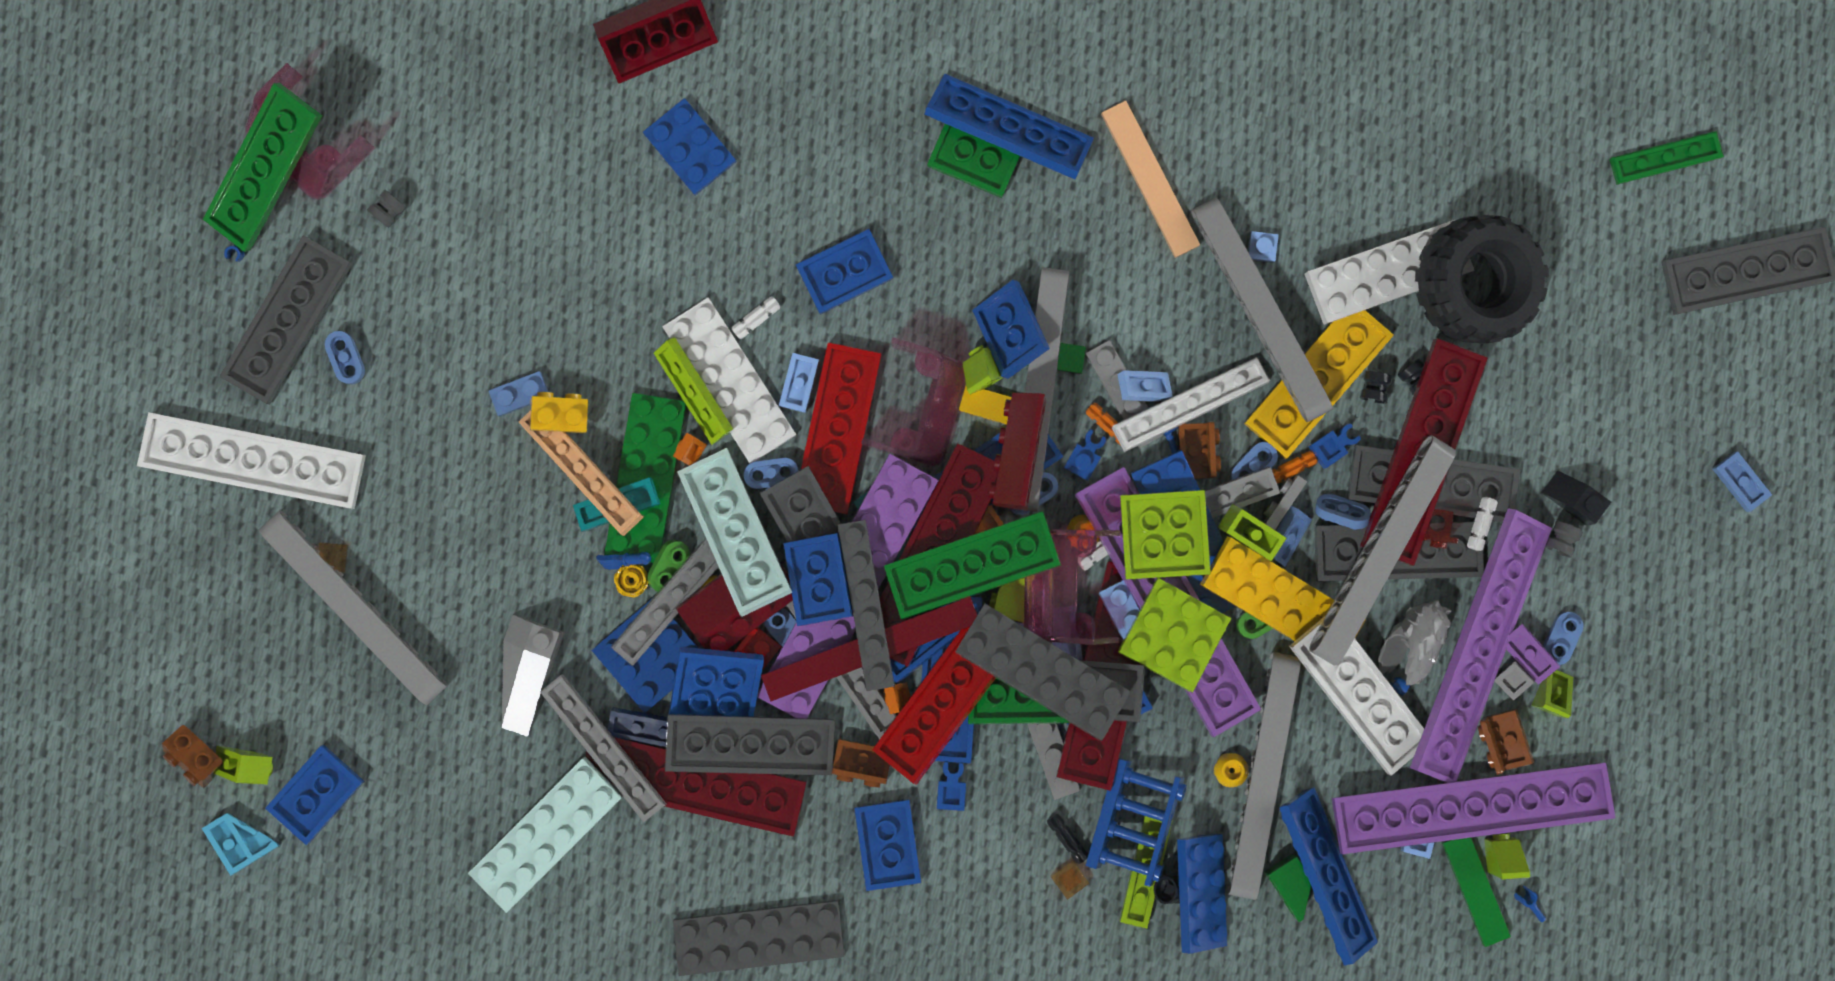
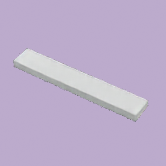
(1190, 404)

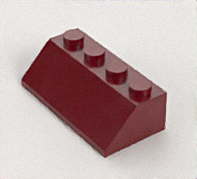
(653, 35)
(1019, 450)
(715, 617)

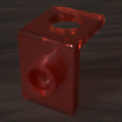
(1441, 538)

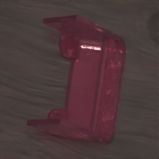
(325, 167)
(931, 440)
(1052, 594)

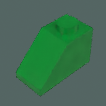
(1291, 884)

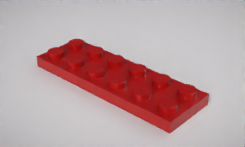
(840, 421)
(933, 713)

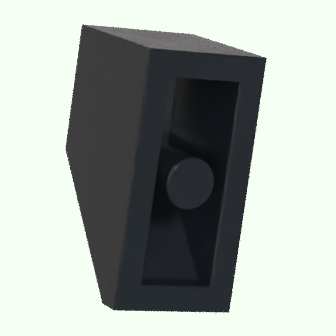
(1576, 498)

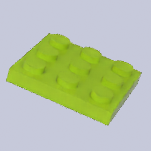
(1165, 534)
(1174, 635)

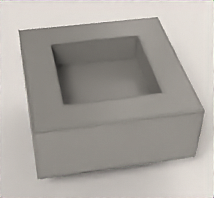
(1514, 680)

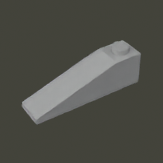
(527, 664)

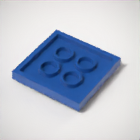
(654, 671)
(716, 682)

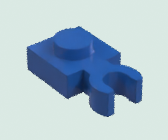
(1331, 447)
(1083, 459)
(951, 792)

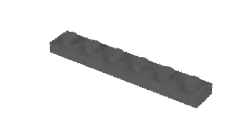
(866, 605)

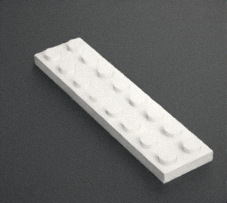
(251, 460)

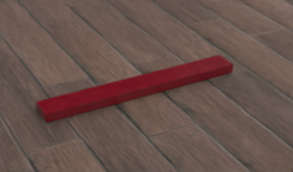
(847, 656)

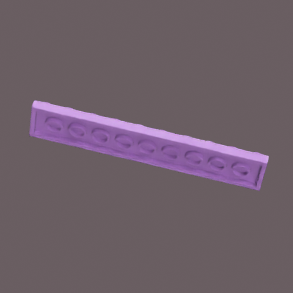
(890, 514)
(1481, 646)
(1221, 693)
(1473, 808)

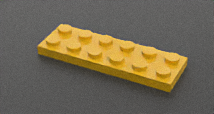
(1337, 360)
(1265, 590)

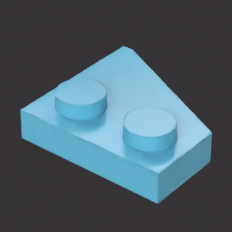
(237, 842)

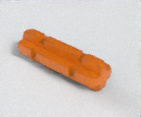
(1103, 419)
(1294, 466)

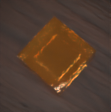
(334, 555)
(1069, 879)

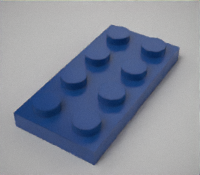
(1202, 893)

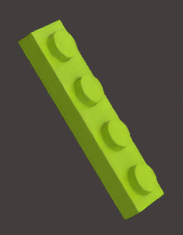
(693, 391)
(1138, 897)

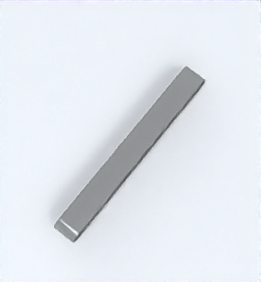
(1262, 310)
(1043, 369)
(1382, 550)
(352, 608)
(1265, 776)

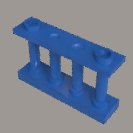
(1107, 827)

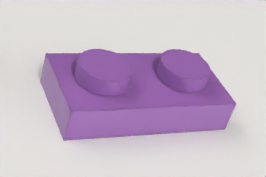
(1531, 654)

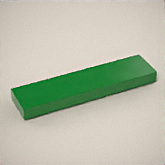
(1666, 158)
(1476, 891)

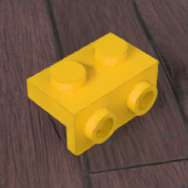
(558, 414)

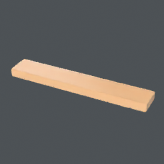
(1150, 179)
(586, 477)

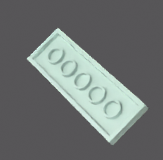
(734, 532)
(546, 834)

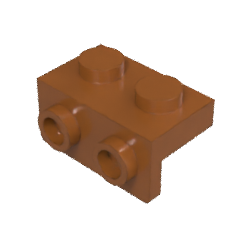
(1199, 449)
(1505, 741)
(192, 755)
(859, 762)

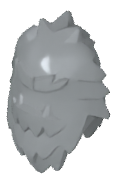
(1423, 632)

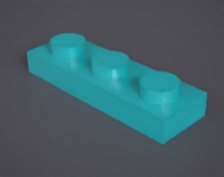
(640, 494)

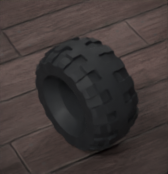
(1516, 279)

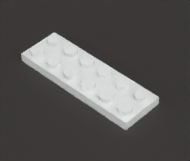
(1370, 277)
(731, 380)
(1364, 702)

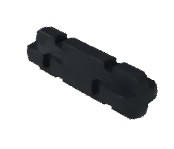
(1067, 838)

